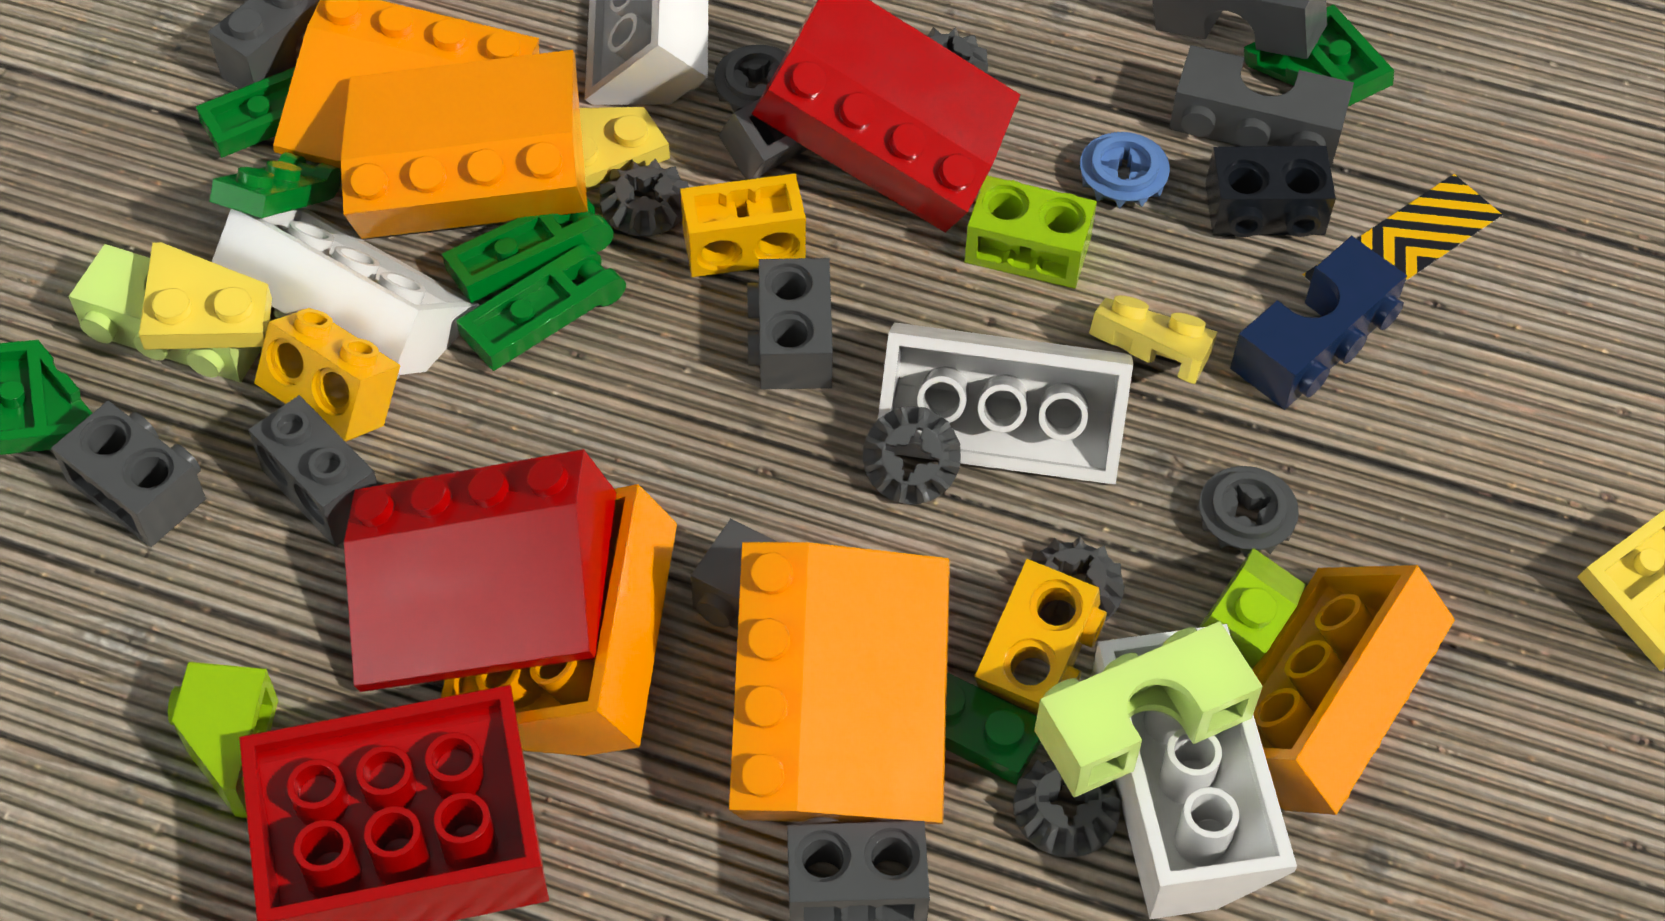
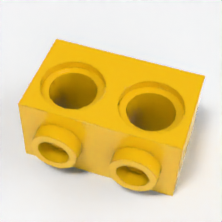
(742, 222)
(329, 369)
(1025, 635)

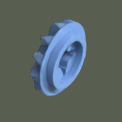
(1147, 170)

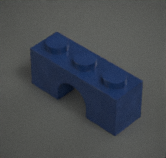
(1294, 353)

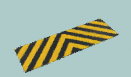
(1429, 226)

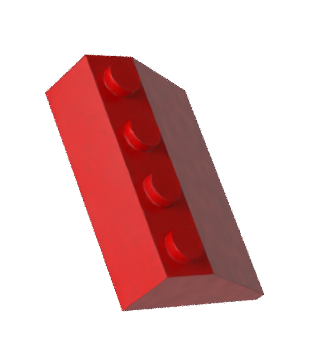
(890, 108)
(477, 570)
(394, 814)

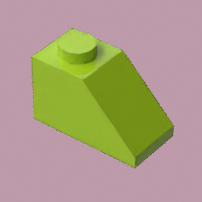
(1256, 605)
(212, 713)

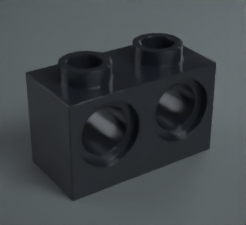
(1270, 190)

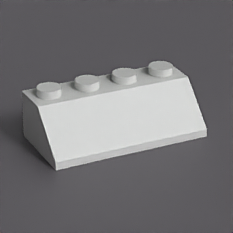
(645, 50)
(350, 280)
(1012, 399)
(1198, 812)

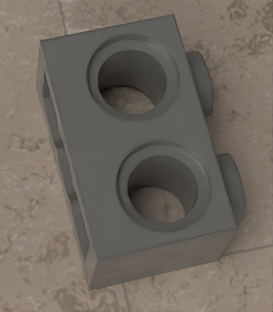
(794, 313)
(116, 464)
(311, 465)
(858, 888)

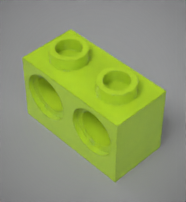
(1030, 231)

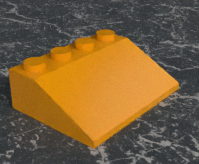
(367, 39)
(463, 145)
(840, 684)
(603, 699)

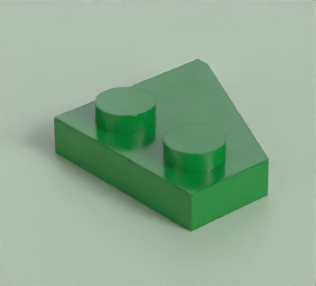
(1337, 54)
(35, 399)

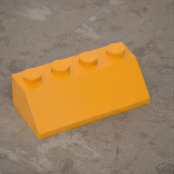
(1343, 677)

